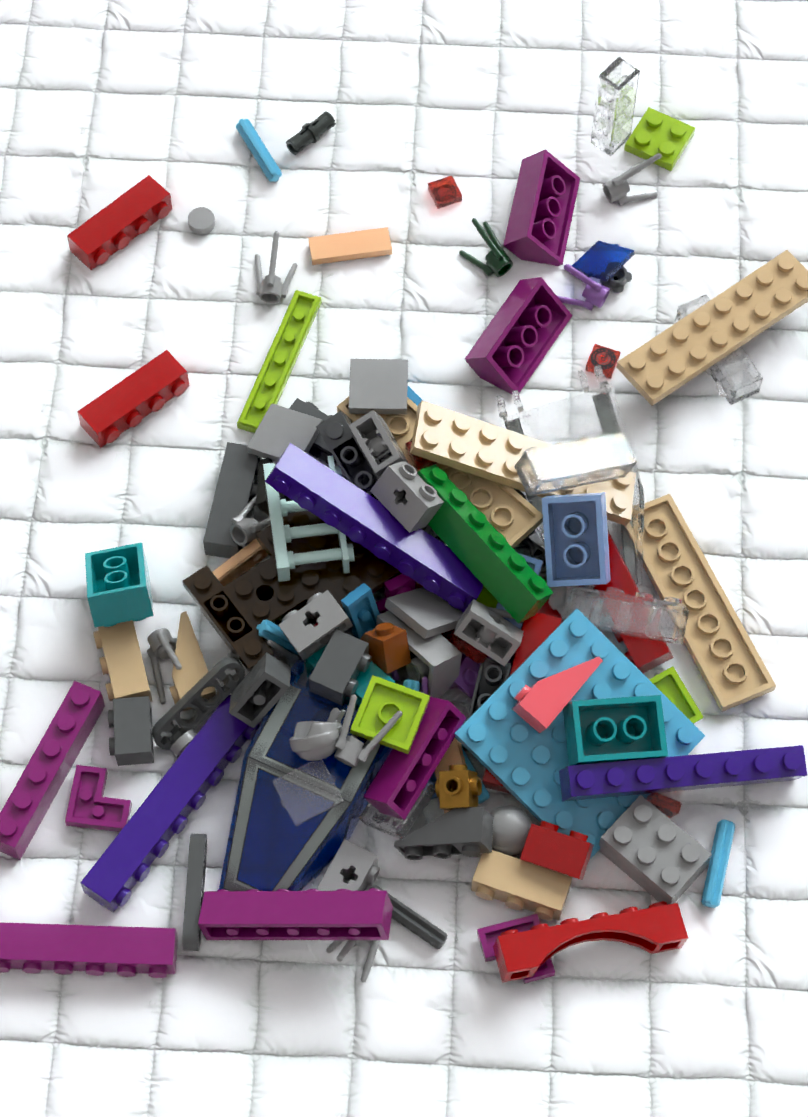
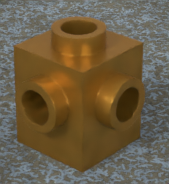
(458, 788)

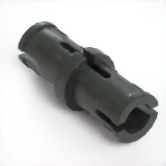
(310, 133)

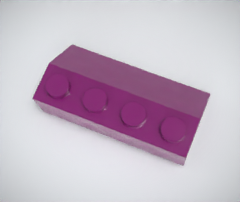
(542, 210)
(519, 335)

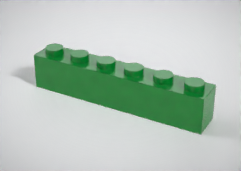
(485, 550)

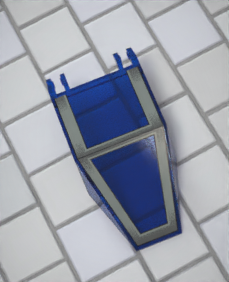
(262, 841)

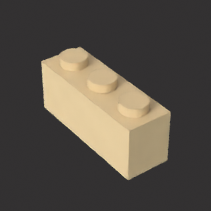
(122, 661)
(521, 885)

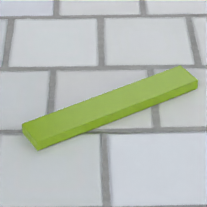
(280, 359)

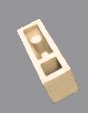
(192, 663)

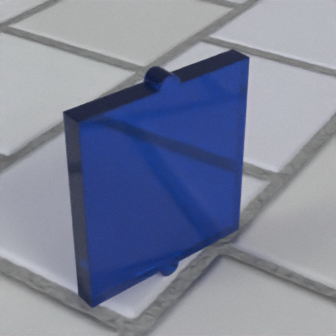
(603, 260)

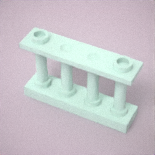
(284, 533)

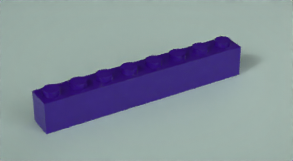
(373, 526)
(682, 773)
(167, 808)

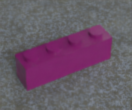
(406, 775)

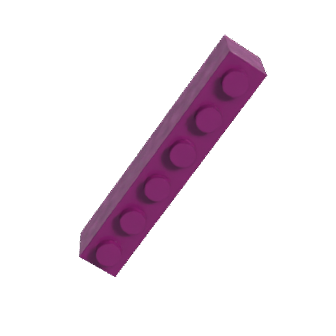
(48, 768)
(296, 915)
(88, 949)

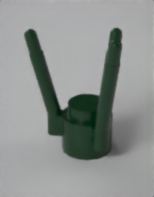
(497, 259)

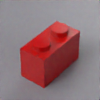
(556, 850)

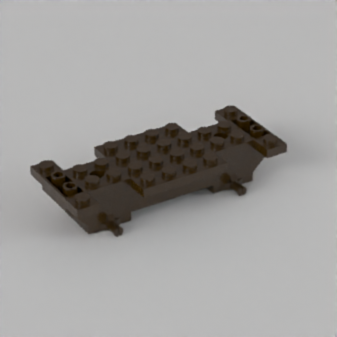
(237, 606)

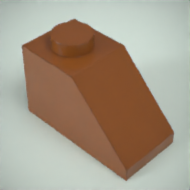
(388, 646)

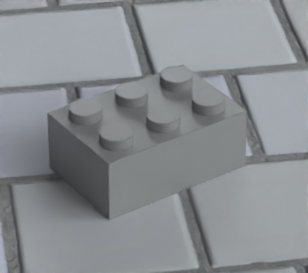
(654, 851)

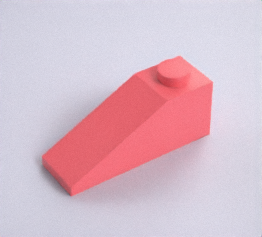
(549, 696)

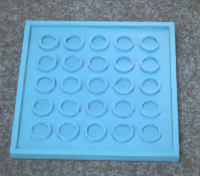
(531, 761)

